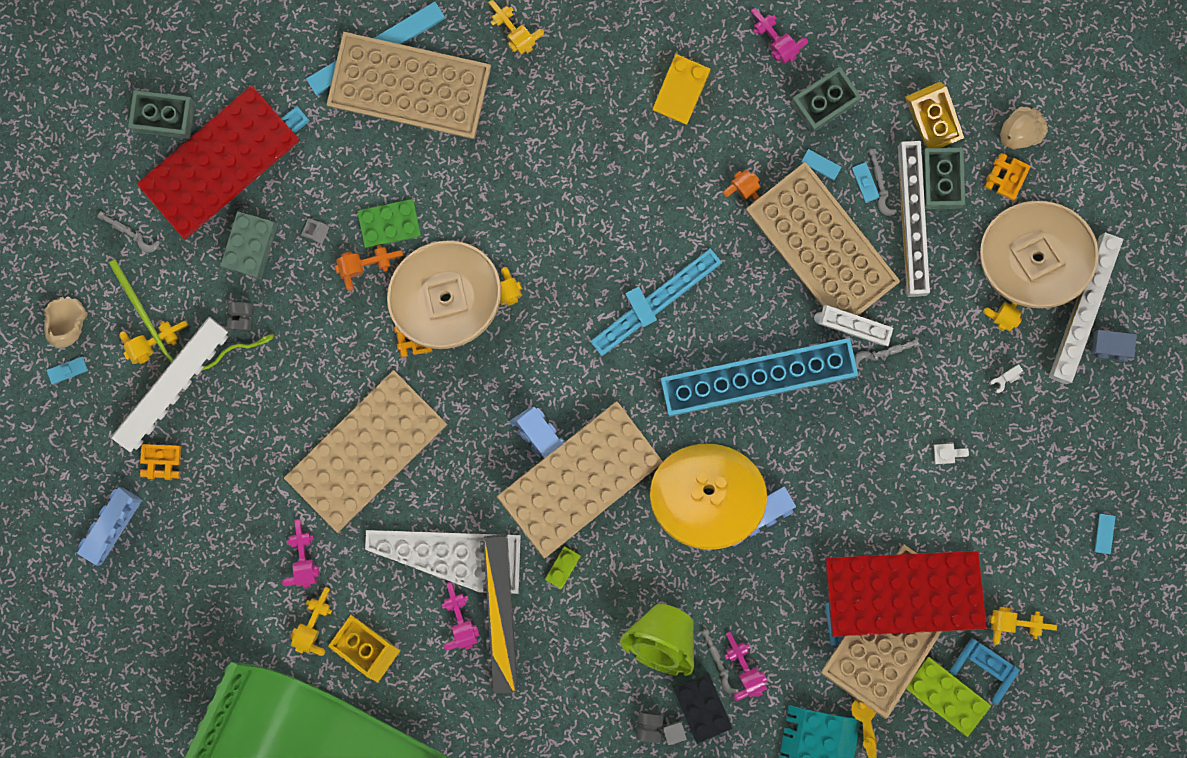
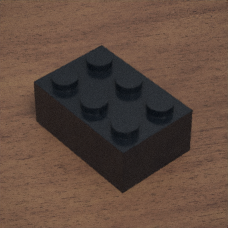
(702, 708)

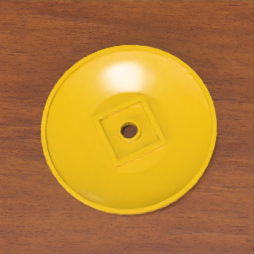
(706, 519)

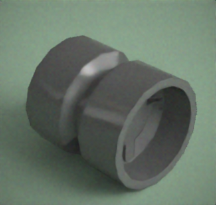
(241, 310)
(649, 728)

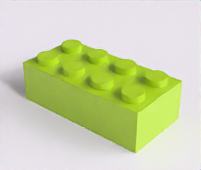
(947, 696)

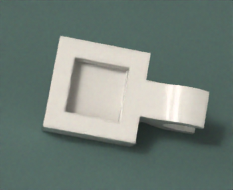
(1011, 376)
(946, 453)

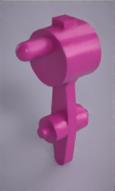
(784, 47)
(305, 571)
(464, 632)
(752, 680)

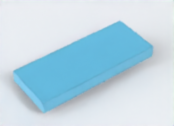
(821, 164)
(865, 182)
(641, 306)
(67, 370)
(1104, 534)

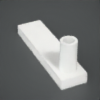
(854, 325)

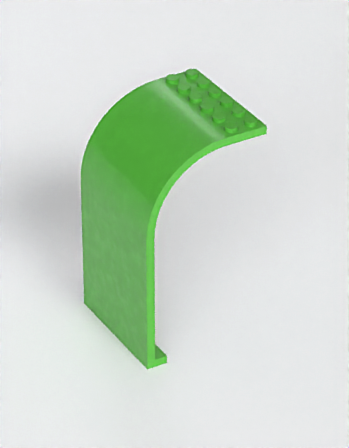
(282, 717)

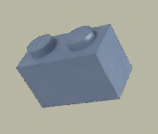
(1113, 344)

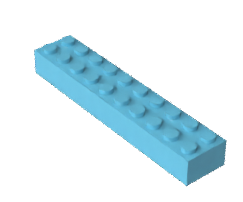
(759, 377)

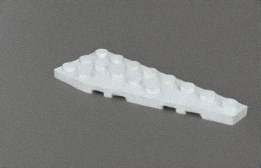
(443, 554)

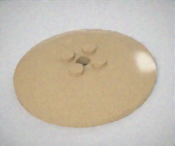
(1042, 229)
(440, 270)

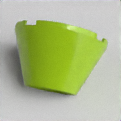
(662, 640)

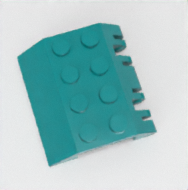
(819, 735)

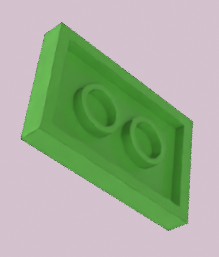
(389, 223)

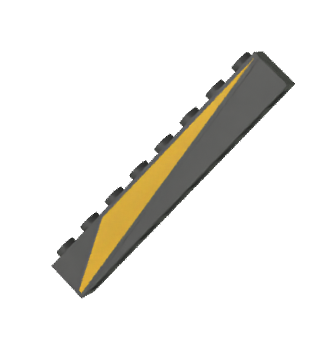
(500, 614)

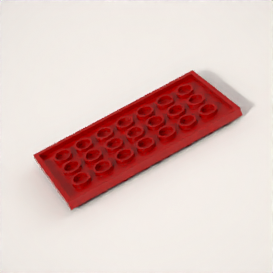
(218, 162)
(905, 593)

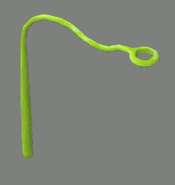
(138, 306)

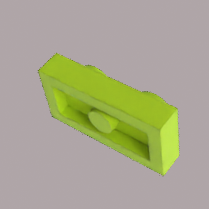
(563, 567)

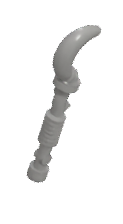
(884, 193)
(137, 237)
(892, 350)
(716, 657)

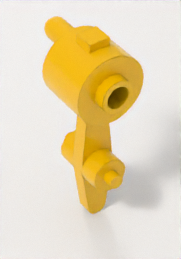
(520, 38)
(509, 288)
(1006, 317)
(140, 349)
(1007, 621)
(305, 636)
(865, 715)

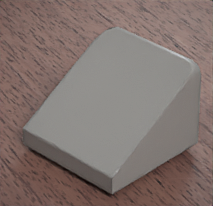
(315, 231)
(674, 733)

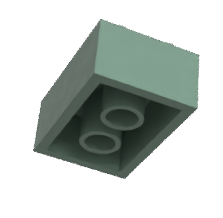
(826, 100)
(161, 114)
(943, 178)
(249, 245)

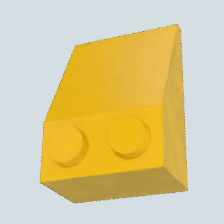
(681, 89)
(935, 116)
(364, 648)

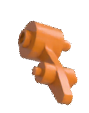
(745, 185)
(350, 265)

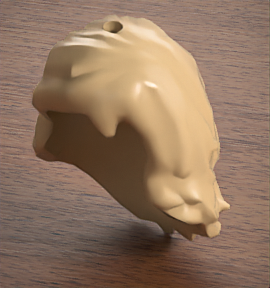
(1024, 127)
(64, 321)

